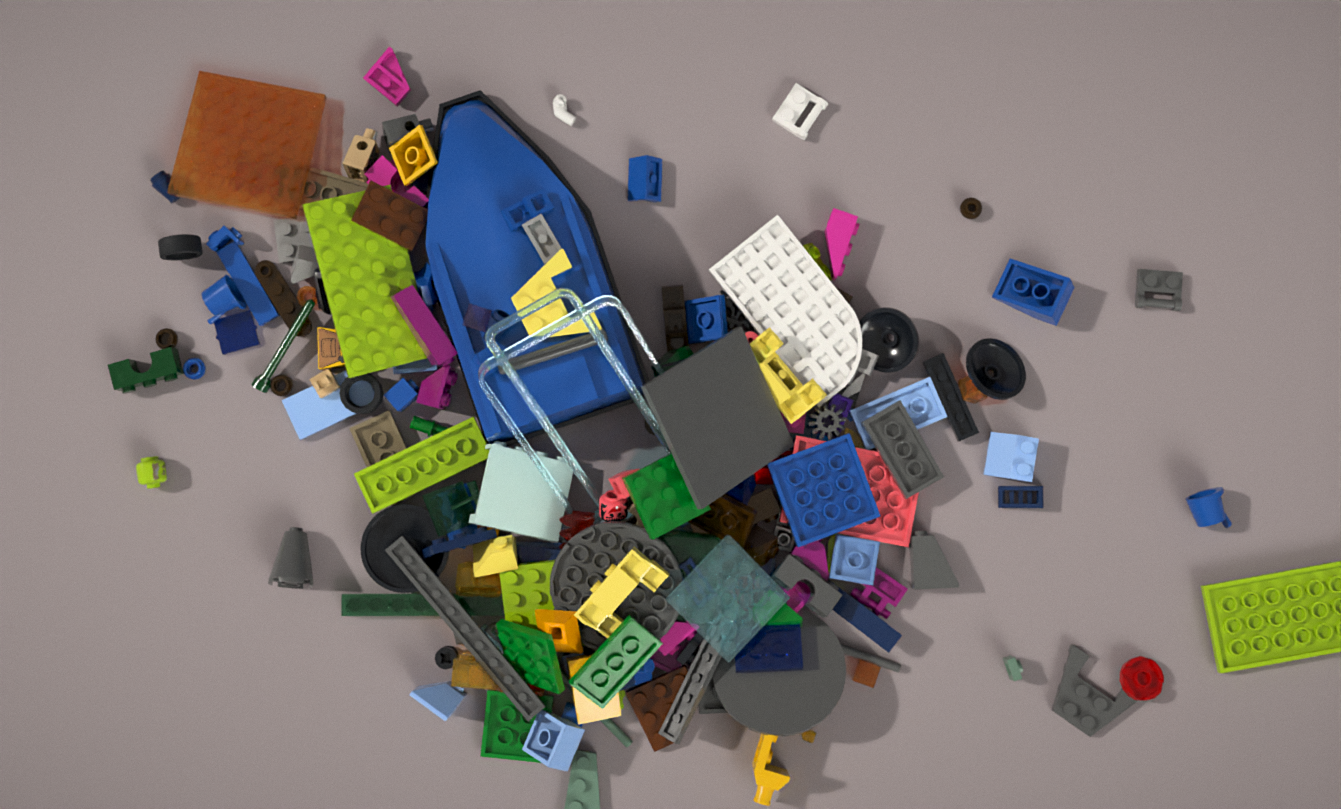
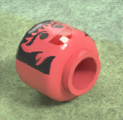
(612, 508)

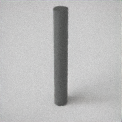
(871, 658)

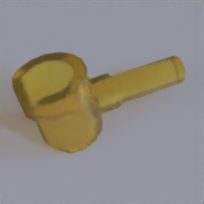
(809, 736)

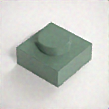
(1013, 668)

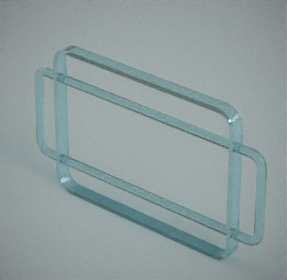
(501, 358)

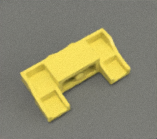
(788, 392)
(620, 581)

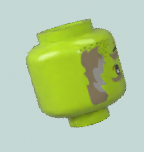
(151, 472)

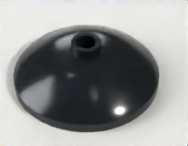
(875, 338)
(995, 369)

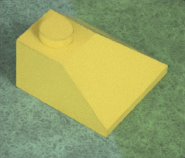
(495, 556)

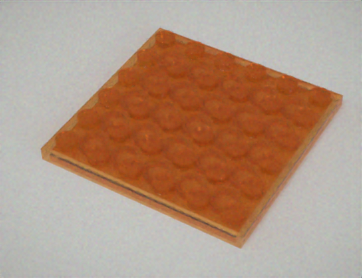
(247, 145)

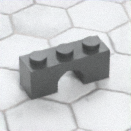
(822, 594)

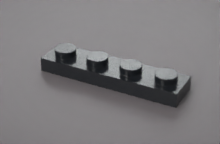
(951, 397)

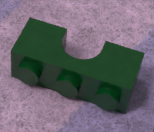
(165, 366)

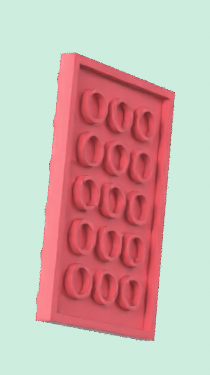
(895, 511)

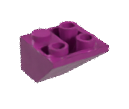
(436, 388)

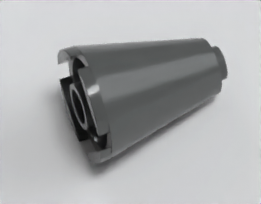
(293, 561)

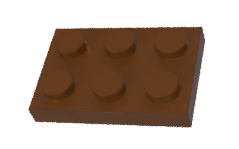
(390, 216)

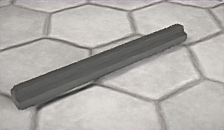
(552, 352)

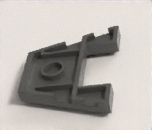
(1081, 702)

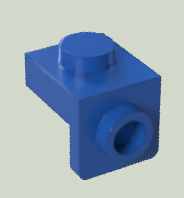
(220, 238)

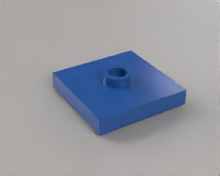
(706, 319)

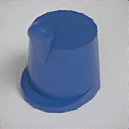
(222, 297)
(1208, 507)

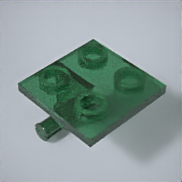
(451, 506)

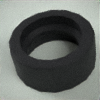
(180, 247)
(375, 403)

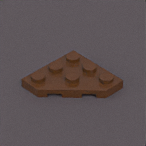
(653, 701)

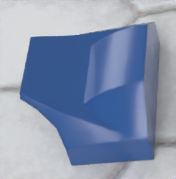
(423, 282)

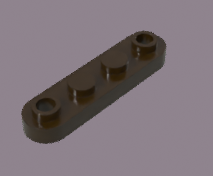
(281, 296)

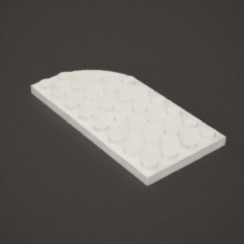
(786, 290)

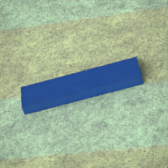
(247, 283)

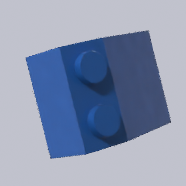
(1034, 291)

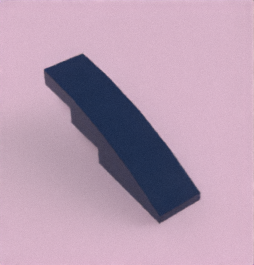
(866, 621)

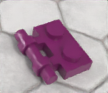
(886, 588)

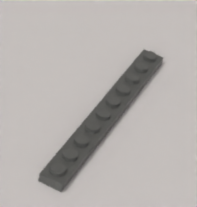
(465, 628)

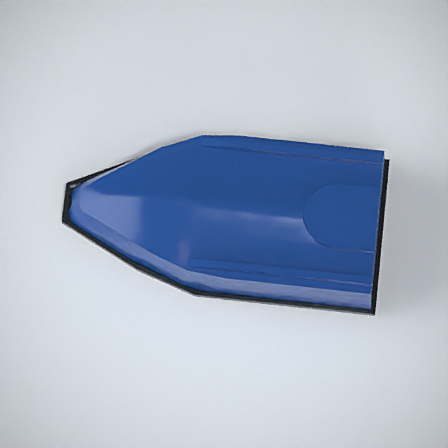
(481, 262)

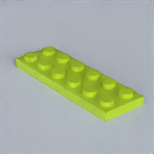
(422, 465)

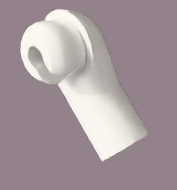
(560, 110)

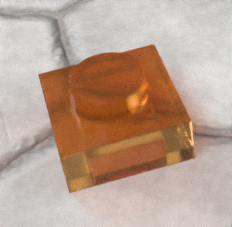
(866, 673)

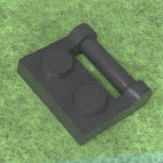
(1159, 282)

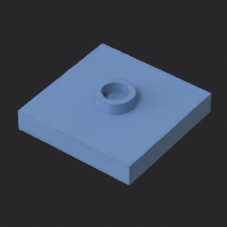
(854, 559)

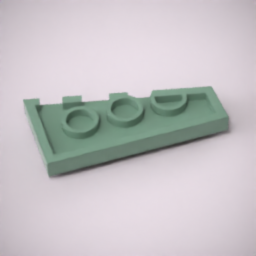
(583, 782)

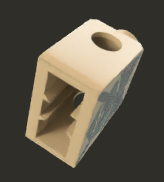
(361, 155)

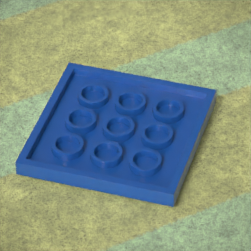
(823, 490)

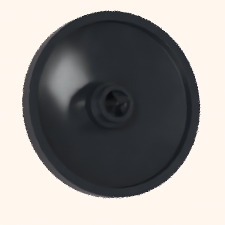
(386, 528)

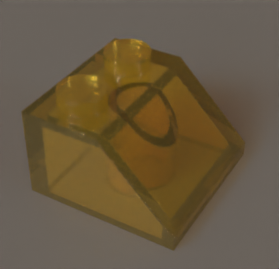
(470, 674)

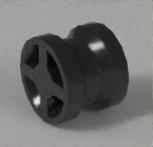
(449, 654)

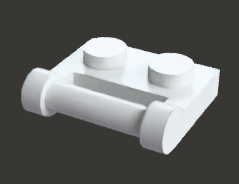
(793, 108)

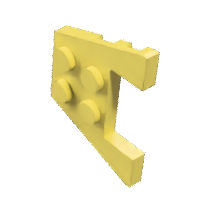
(538, 287)

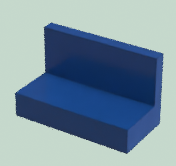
(645, 179)

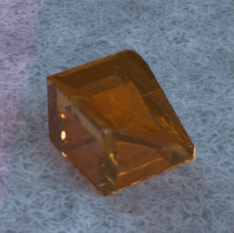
(969, 391)

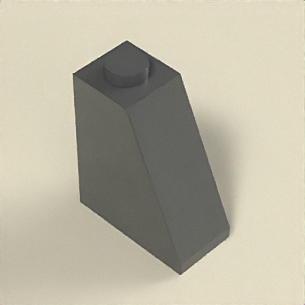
(929, 564)

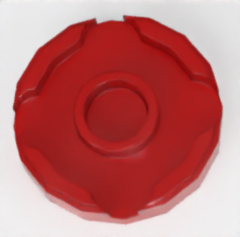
(1141, 678)

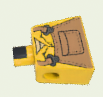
(329, 350)

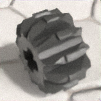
(830, 428)

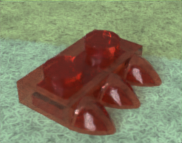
(577, 521)

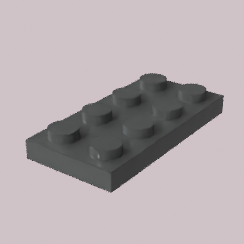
(902, 449)

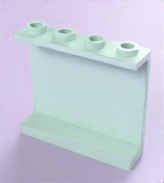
(518, 497)

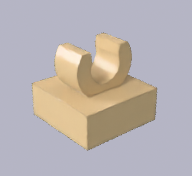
(325, 383)

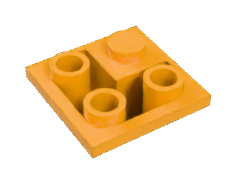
(562, 627)

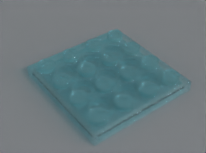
(727, 598)

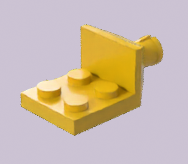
(767, 776)

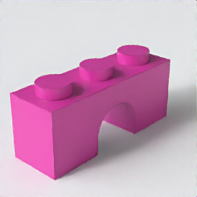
(385, 174)

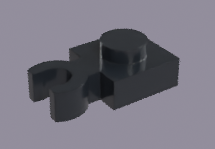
(688, 653)

